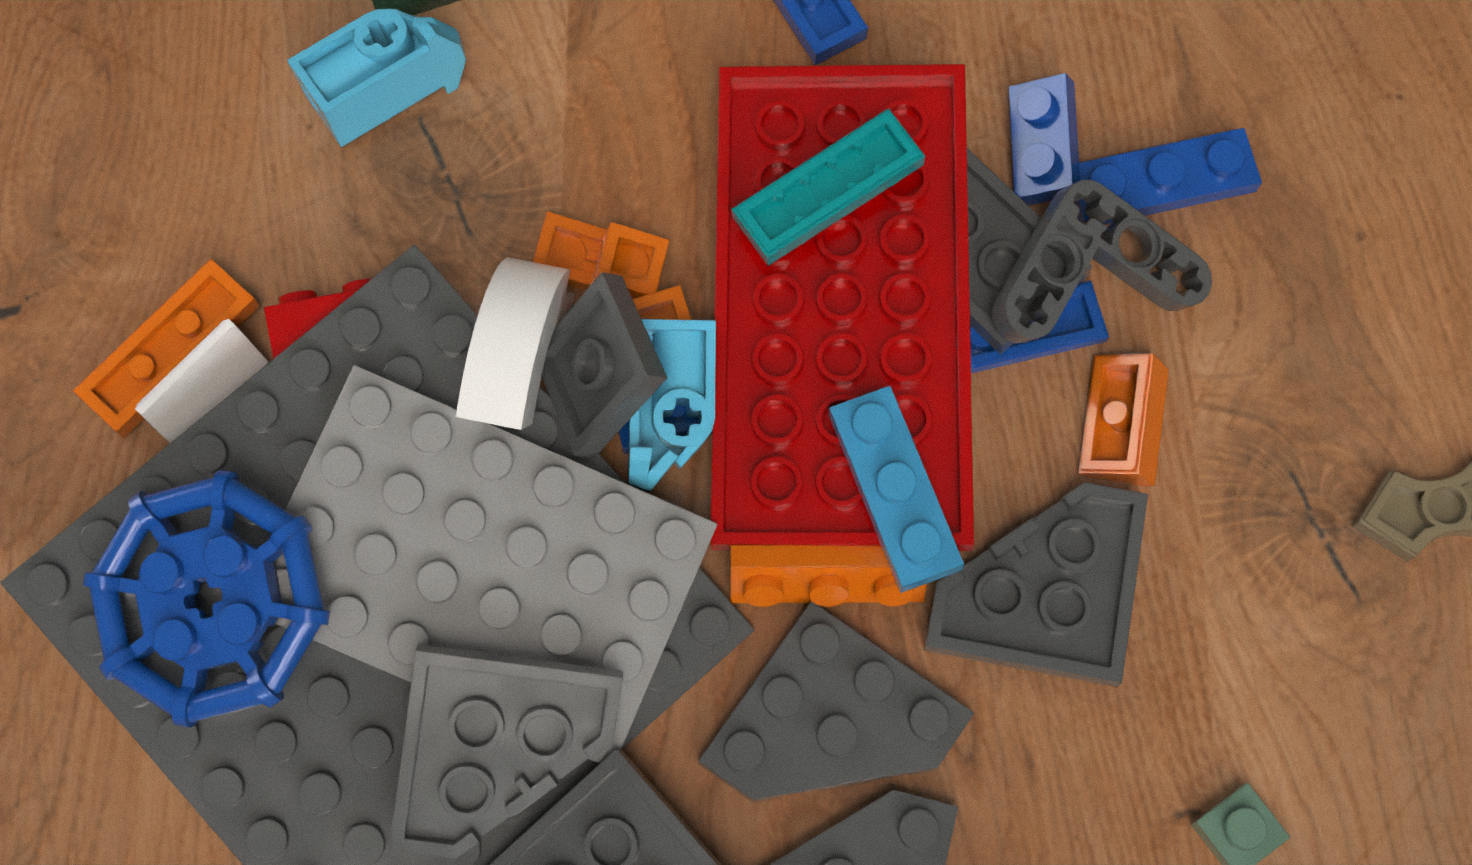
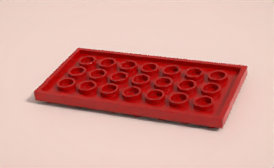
(842, 313)

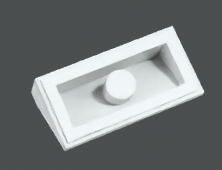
(201, 381)

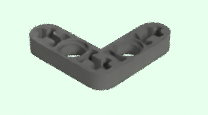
(1083, 243)

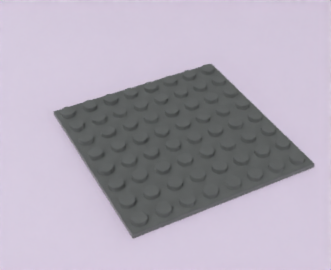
(324, 762)

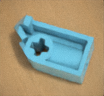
(377, 69)
(689, 362)

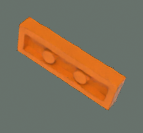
(162, 344)
(816, 574)

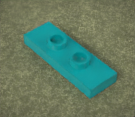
(828, 186)

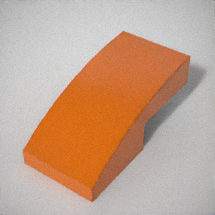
(594, 250)

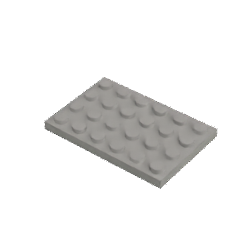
(485, 545)

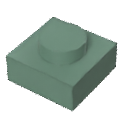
(1240, 829)

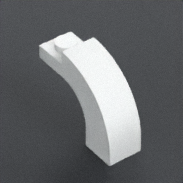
(512, 342)

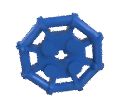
(168, 592)

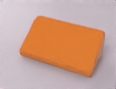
(1124, 419)

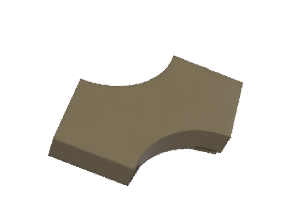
(1412, 512)

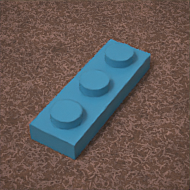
(895, 489)

